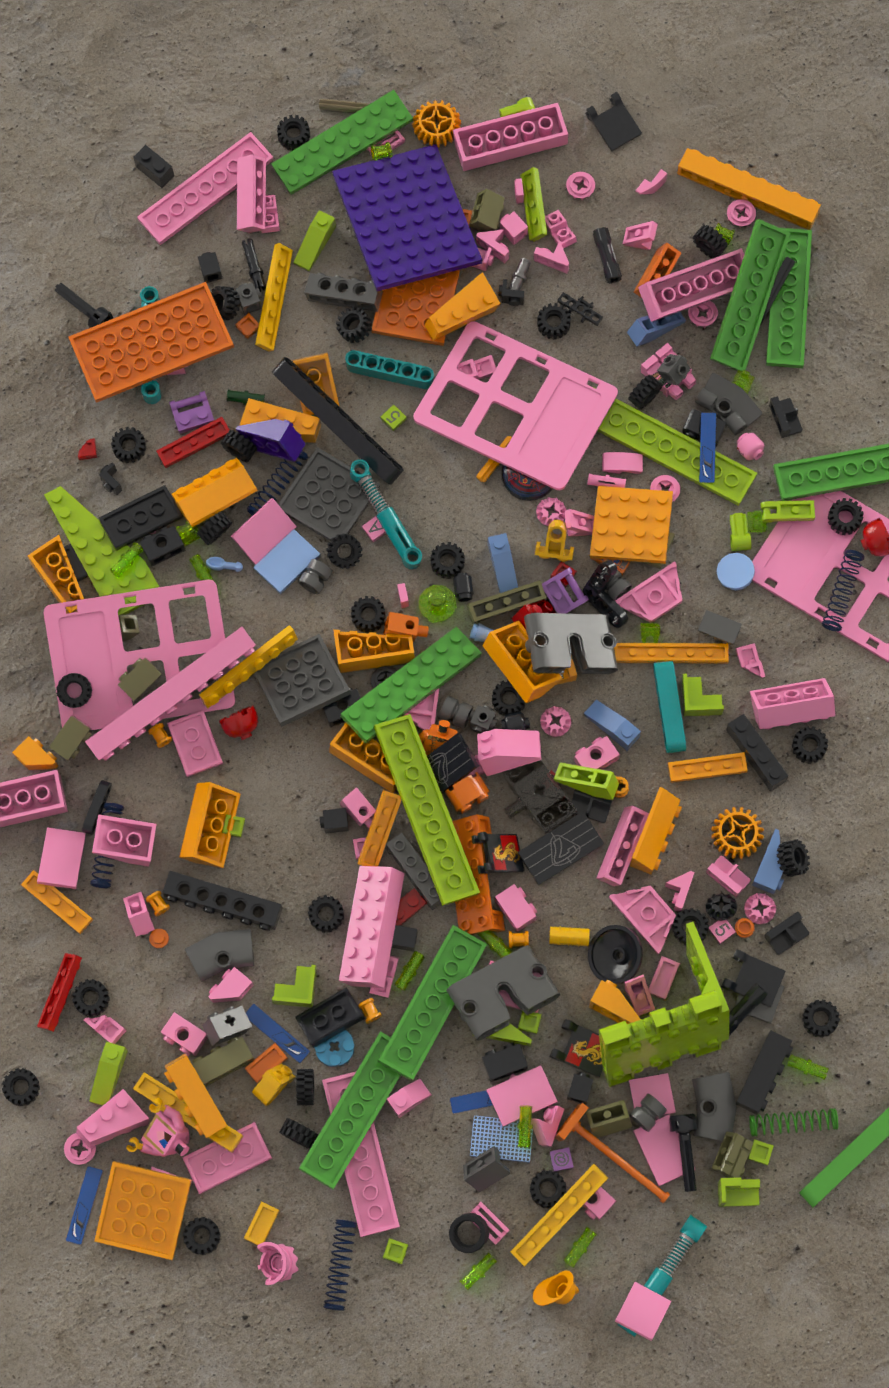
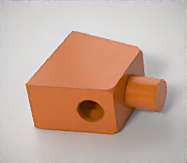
(404, 625)

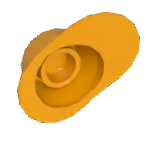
(556, 1289)

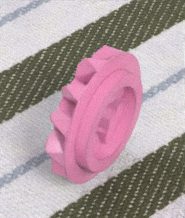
(578, 178)
(739, 206)
(711, 315)
(666, 481)
(542, 513)
(554, 729)
(755, 915)
(72, 1154)

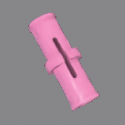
(593, 480)

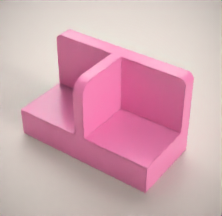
(728, 876)

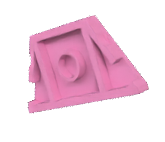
(654, 595)
(425, 712)
(646, 914)

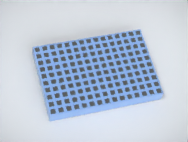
(490, 1132)

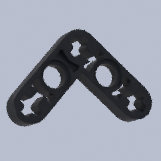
(595, 590)

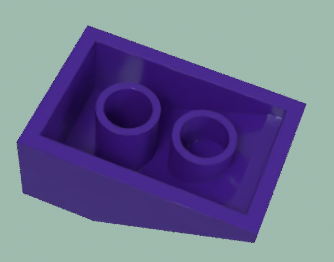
(274, 438)

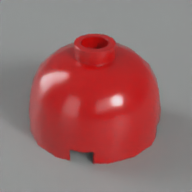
(876, 538)
(240, 723)

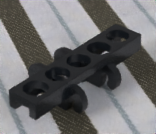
(587, 308)

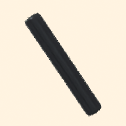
(782, 275)

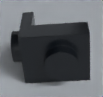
(509, 296)
(110, 483)

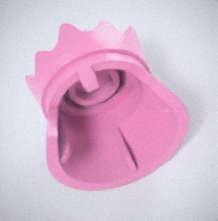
(277, 1262)

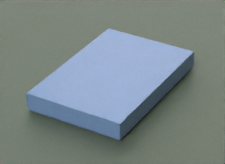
(286, 561)

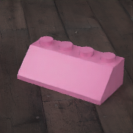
(793, 703)

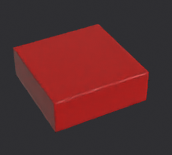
(561, 567)

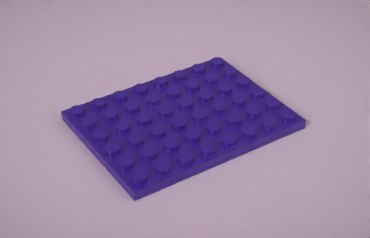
(406, 217)

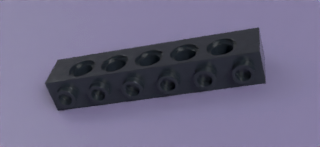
(176, 881)

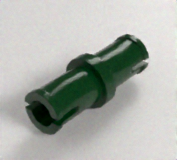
(242, 397)

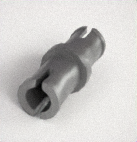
(520, 274)

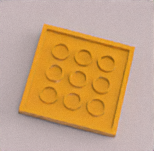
(631, 524)
(142, 1210)

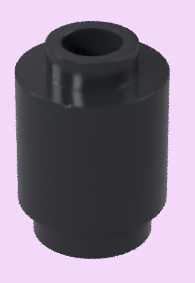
(463, 587)

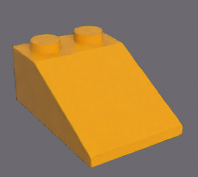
(320, 372)
(612, 1003)

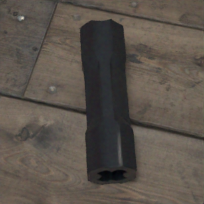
(610, 265)
(751, 999)

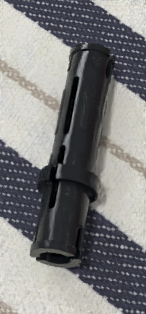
(255, 272)

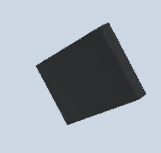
(329, 1017)

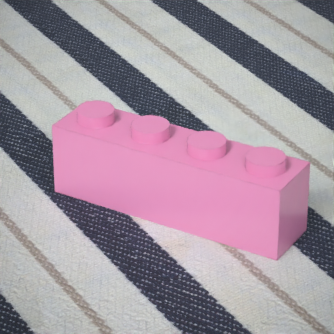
(251, 193)
(622, 846)

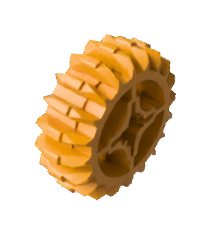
(448, 122)
(740, 840)

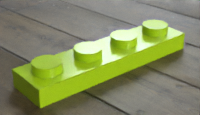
(533, 204)

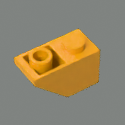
(33, 756)

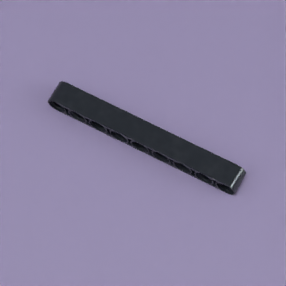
(337, 420)

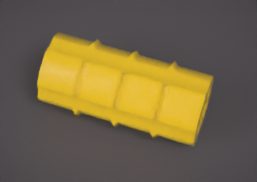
(569, 936)

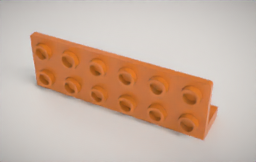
(476, 912)

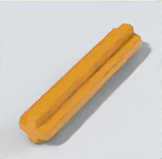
(491, 465)

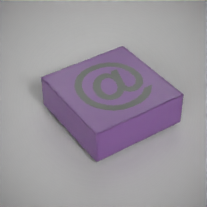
(561, 1159)

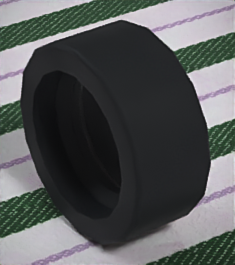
(453, 1233)

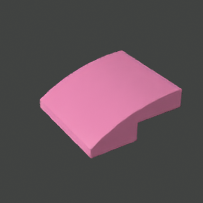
(643, 1311)

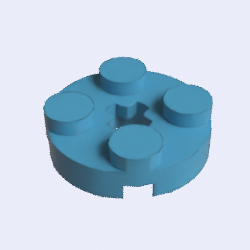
(336, 1058)

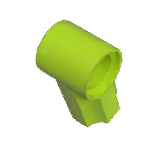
(522, 105)
(739, 537)

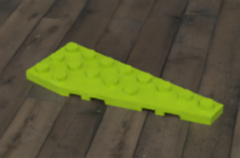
(97, 551)

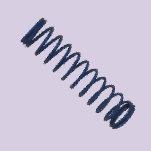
(252, 510)
(850, 556)
(99, 882)
(345, 1224)

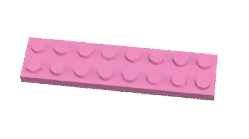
(199, 191)
(365, 1173)

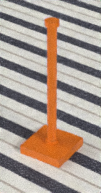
(573, 1124)

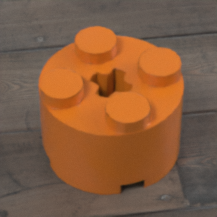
(468, 792)

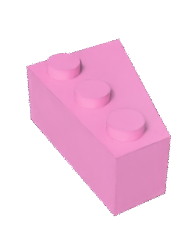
(114, 1118)

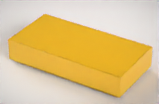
(261, 1223)

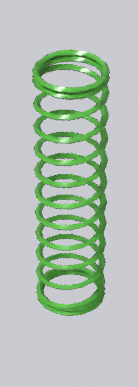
(754, 1126)

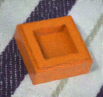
(247, 326)

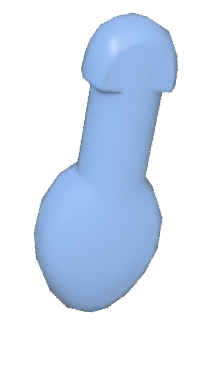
(218, 564)

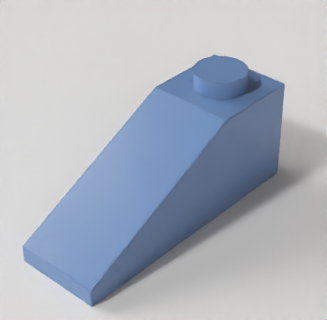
(645, 331)
(502, 562)
(613, 724)
(769, 874)

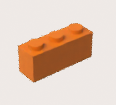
(660, 265)

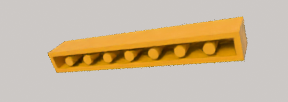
(744, 186)

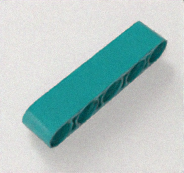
(383, 363)
(669, 707)

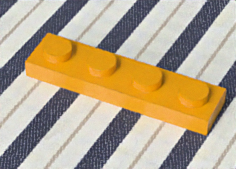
(707, 767)
(379, 829)
(57, 903)

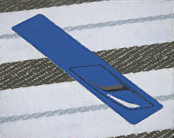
(707, 447)
(277, 1033)
(470, 1102)
(84, 1205)

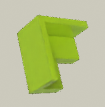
(697, 704)
(299, 994)
(738, 1192)

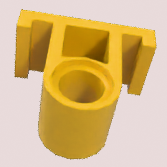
(555, 543)
(273, 1083)

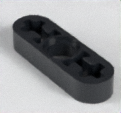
(96, 807)

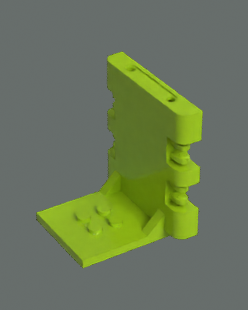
(669, 1034)

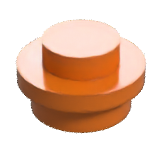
(744, 928)
(159, 938)

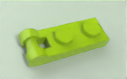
(788, 511)

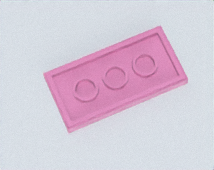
(216, 1165)

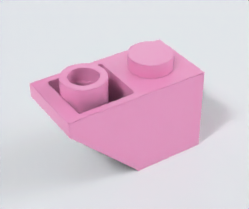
(232, 987)

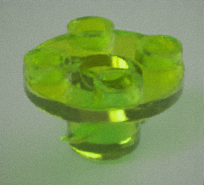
(437, 603)

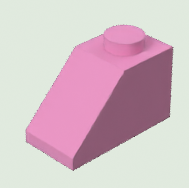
(138, 914)
(408, 1097)

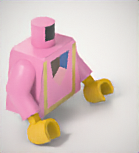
(164, 1134)

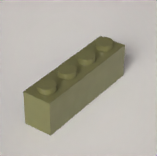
(505, 602)
(223, 1061)

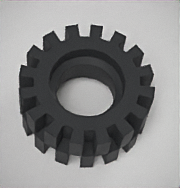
(293, 123)
(710, 241)
(230, 299)
(553, 311)
(360, 331)
(645, 392)
(124, 435)
(238, 446)
(848, 506)
(214, 528)
(443, 550)
(355, 551)
(365, 603)
(62, 690)
(500, 705)
(812, 733)
(793, 858)
(318, 905)
(687, 915)
(99, 1006)
(809, 1022)
(12, 1078)
(305, 1087)
(298, 1133)
(538, 1180)
(190, 1230)

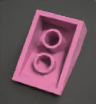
(507, 749)
(124, 840)

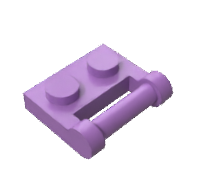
(194, 417)
(558, 595)

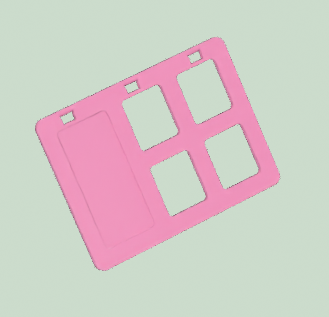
(554, 426)
(806, 552)
(93, 646)

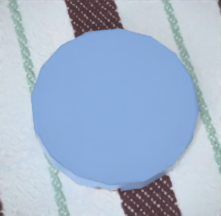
(735, 571)

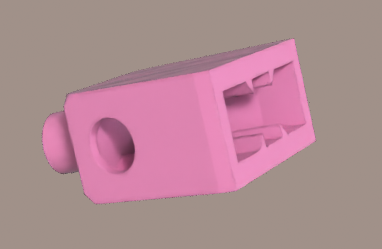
(353, 803)

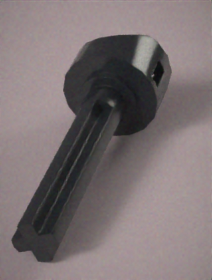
(95, 316)
(683, 1125)

